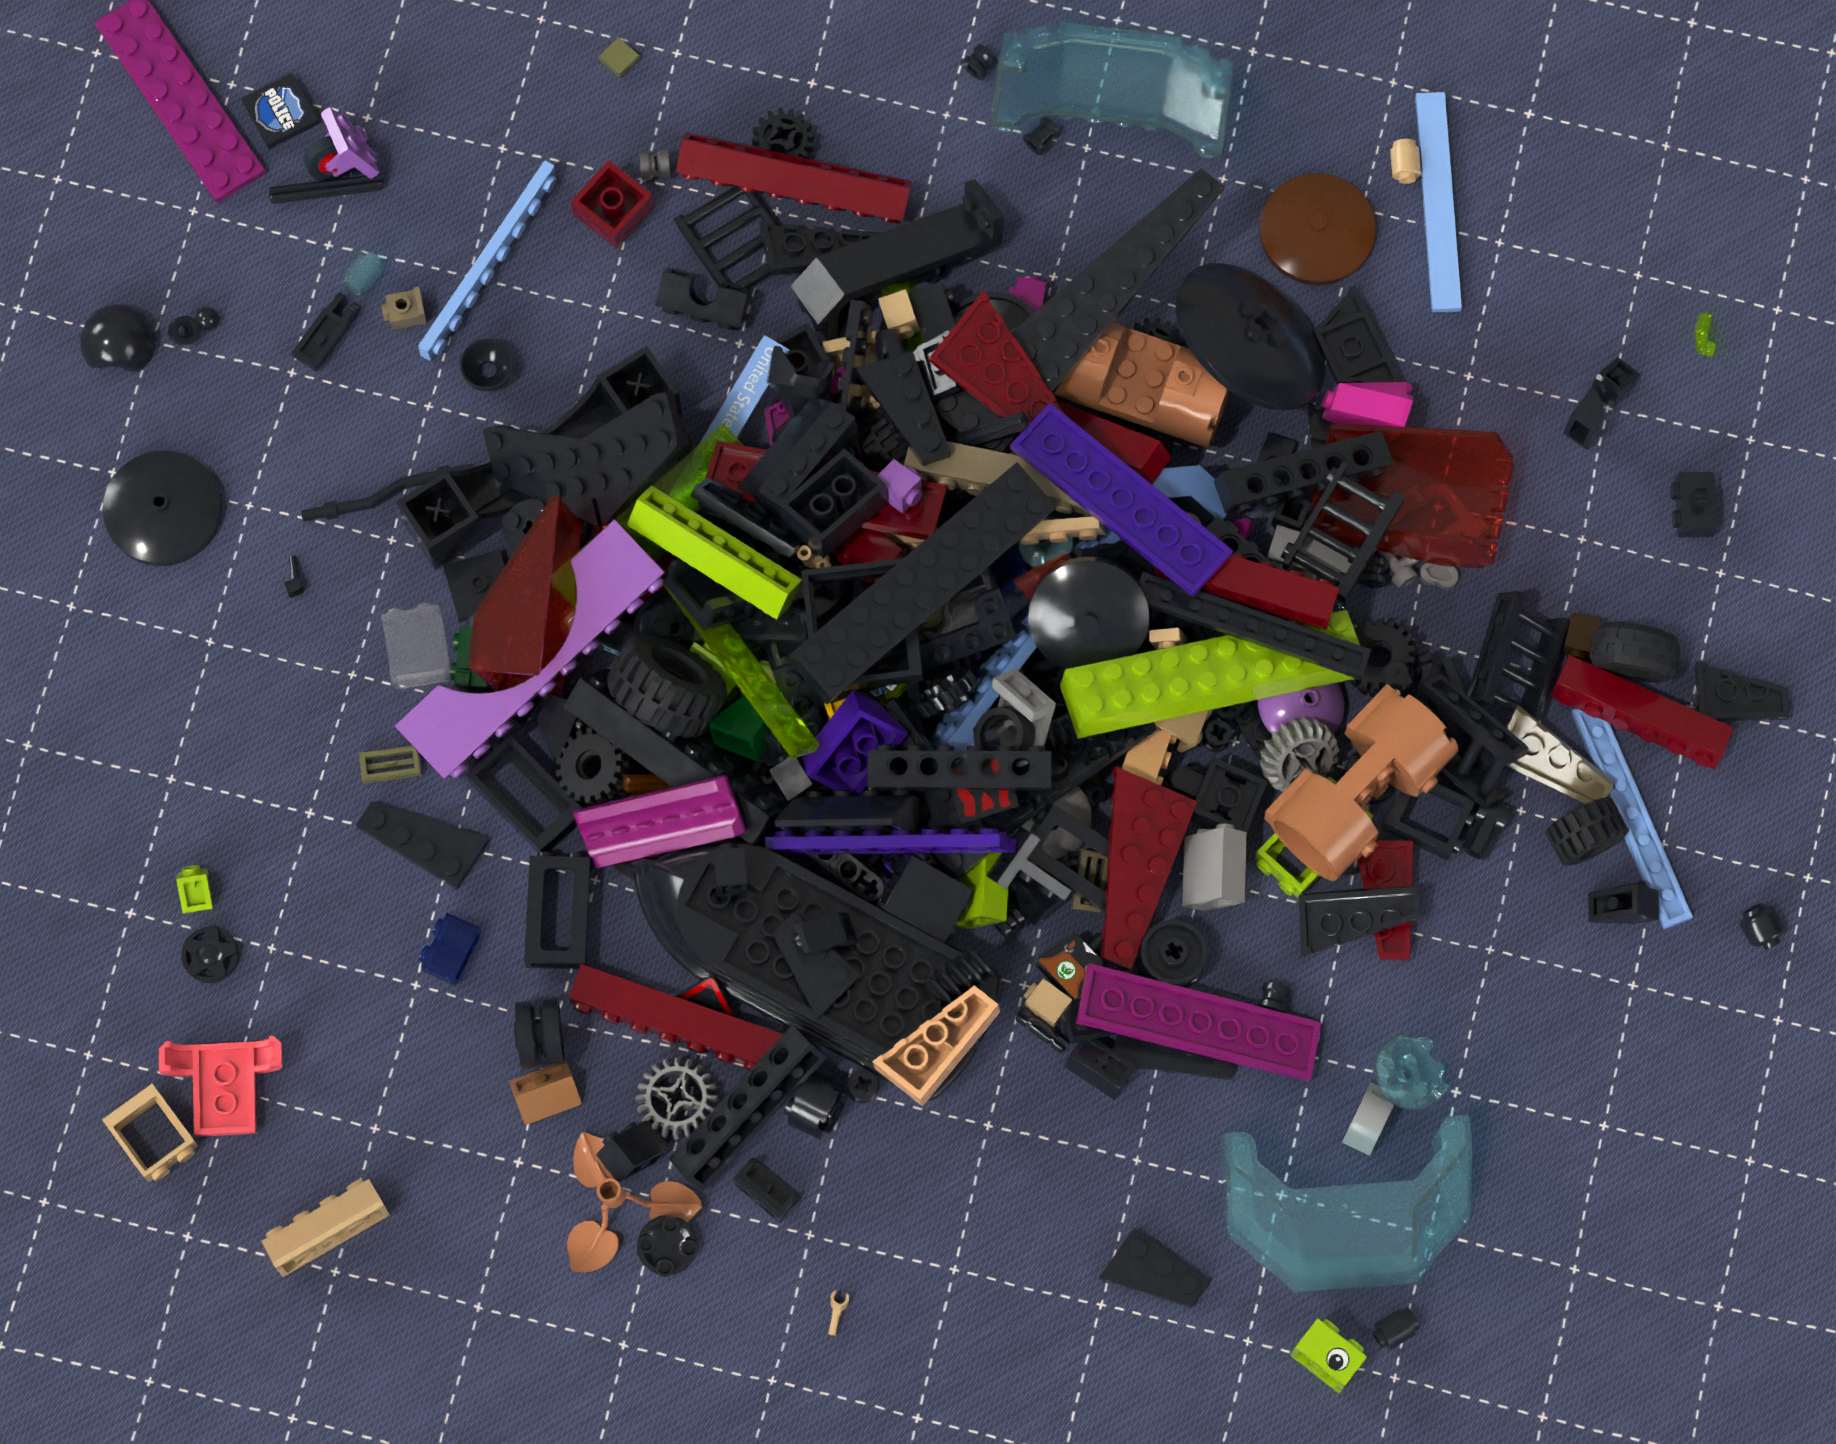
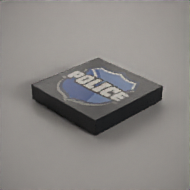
(280, 111)

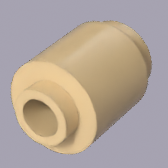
(1405, 161)

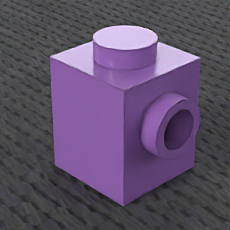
(902, 485)

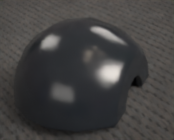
(117, 338)

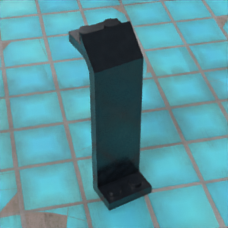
(897, 256)

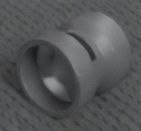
(647, 165)

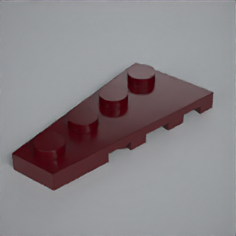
(1390, 868)

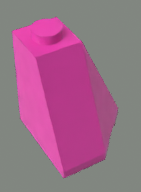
(1368, 404)

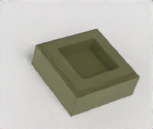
(619, 57)

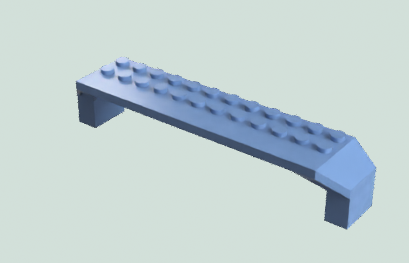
(1187, 487)

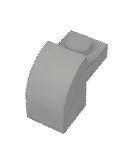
(1368, 1120)

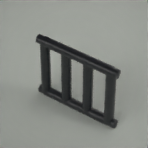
(700, 245)

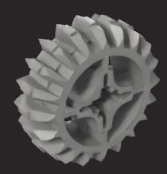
(1296, 748)
(663, 1093)

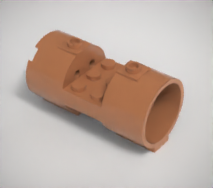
(1148, 385)
(1328, 821)

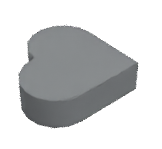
(1443, 576)

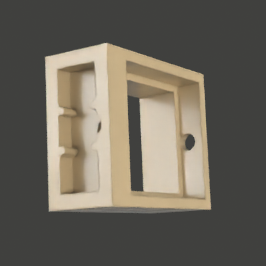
(134, 1108)

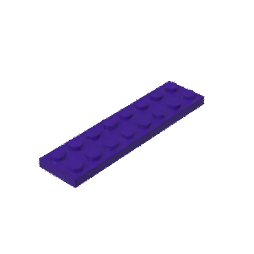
(1121, 499)
(898, 843)

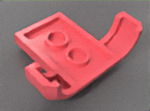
(222, 1081)

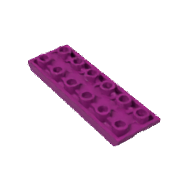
(660, 821)

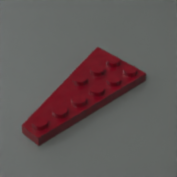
(992, 364)
(1141, 851)

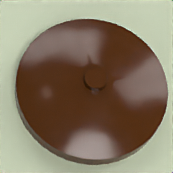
(1317, 229)

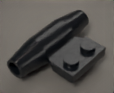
(937, 383)

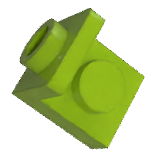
(194, 889)

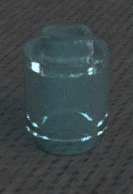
(362, 272)

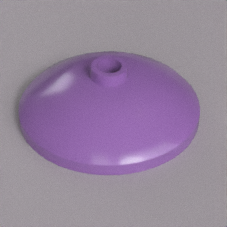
(1326, 707)

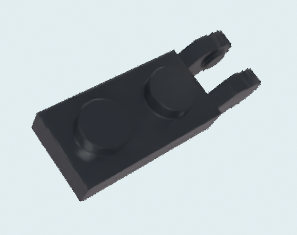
(325, 333)

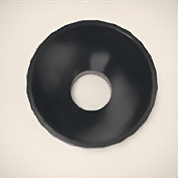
(484, 352)

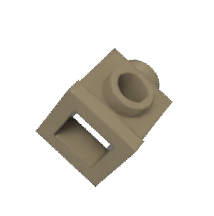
(408, 317)

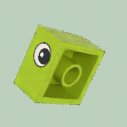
(1329, 1354)

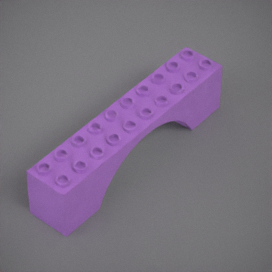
(457, 724)

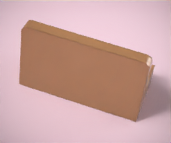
(545, 1093)

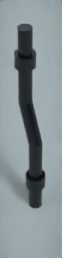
(332, 510)

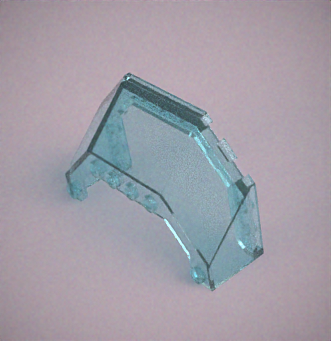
(1115, 79)
(1348, 1231)

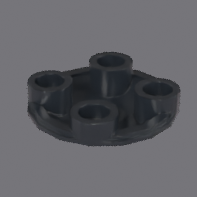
(667, 1245)

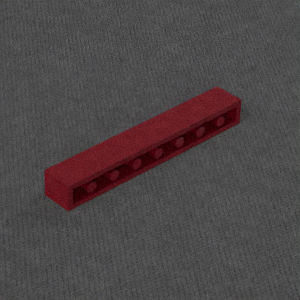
(793, 177)
(670, 1017)

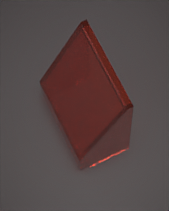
(1448, 490)
(523, 614)

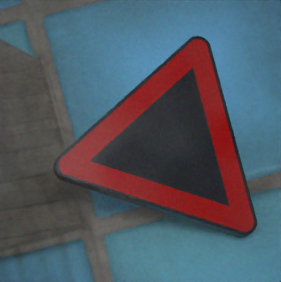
(709, 994)

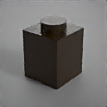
(1579, 636)

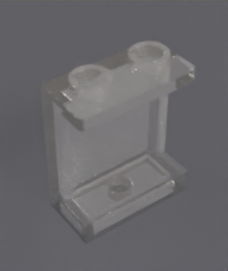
(416, 646)

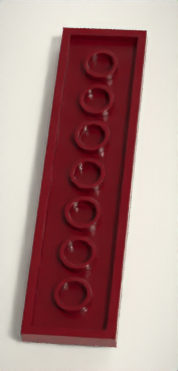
(733, 462)

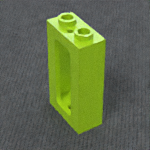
(1268, 865)

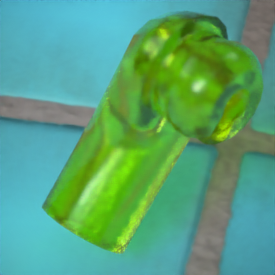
(1701, 333)

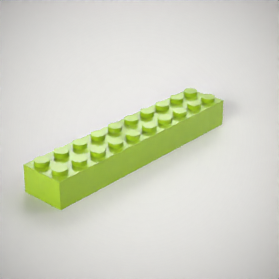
(1189, 680)

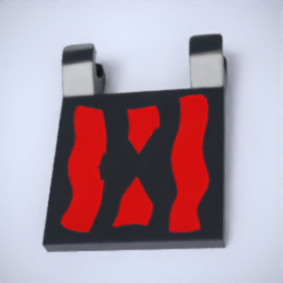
(982, 803)

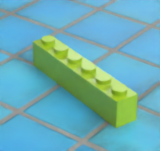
(714, 552)

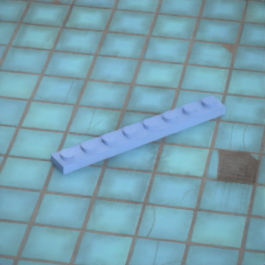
(482, 270)

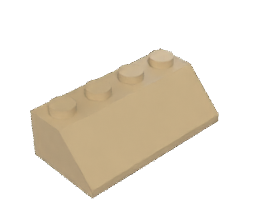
(325, 1227)

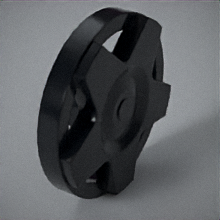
(209, 954)

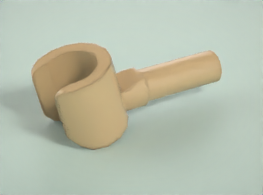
(836, 1313)

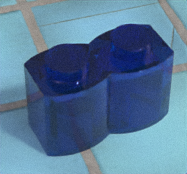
(450, 948)

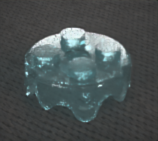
(1414, 1058)

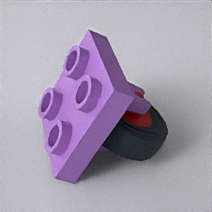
(340, 150)

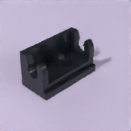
(1100, 1066)
(766, 1189)

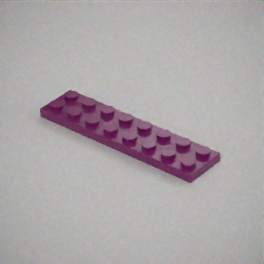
(180, 98)
(1198, 1022)

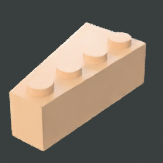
(1150, 756)
(934, 1050)

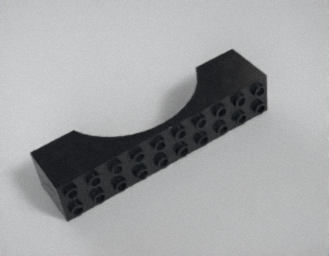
(469, 504)

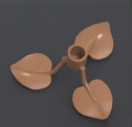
(594, 1246)

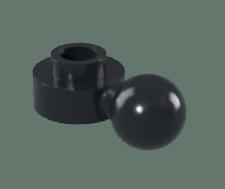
(205, 319)

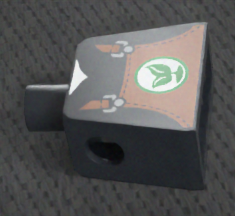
(1067, 963)

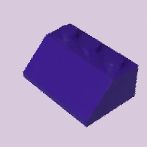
(845, 743)

